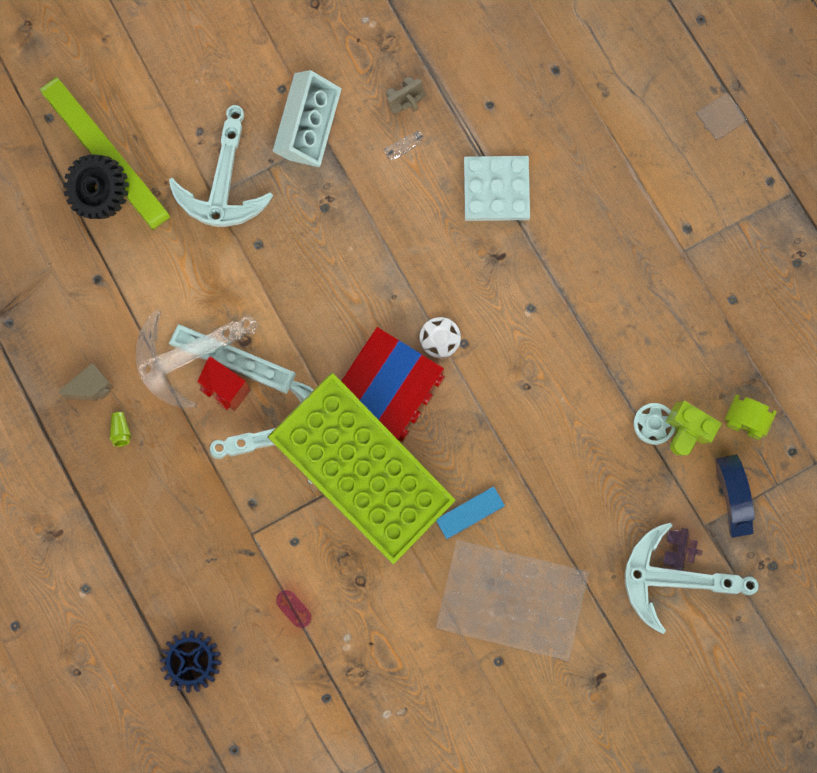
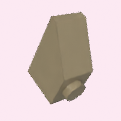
(87, 385)

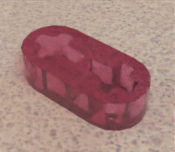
(290, 612)

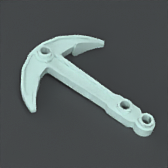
(218, 200)
(256, 440)
(651, 576)

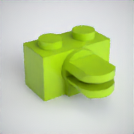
(690, 426)

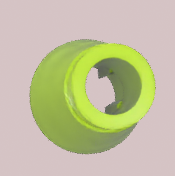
(119, 430)

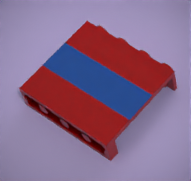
(393, 381)

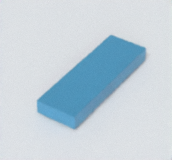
(470, 513)

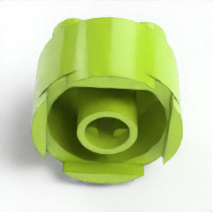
(750, 416)

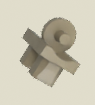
(406, 97)

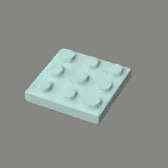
(496, 188)

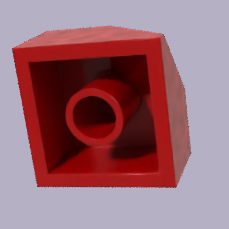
(222, 384)

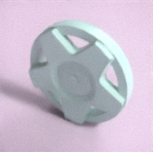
(653, 424)

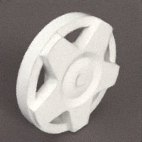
(440, 337)

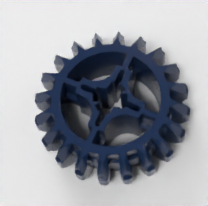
(197, 653)

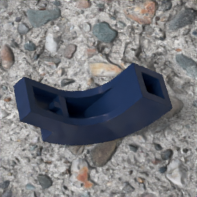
(737, 495)

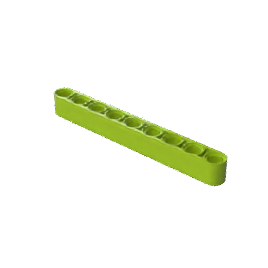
(98, 144)

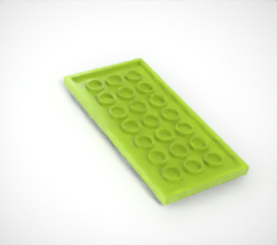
(361, 468)

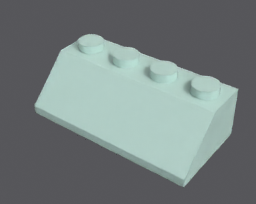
(307, 119)

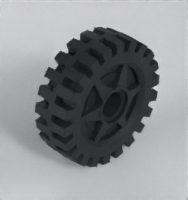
(110, 186)

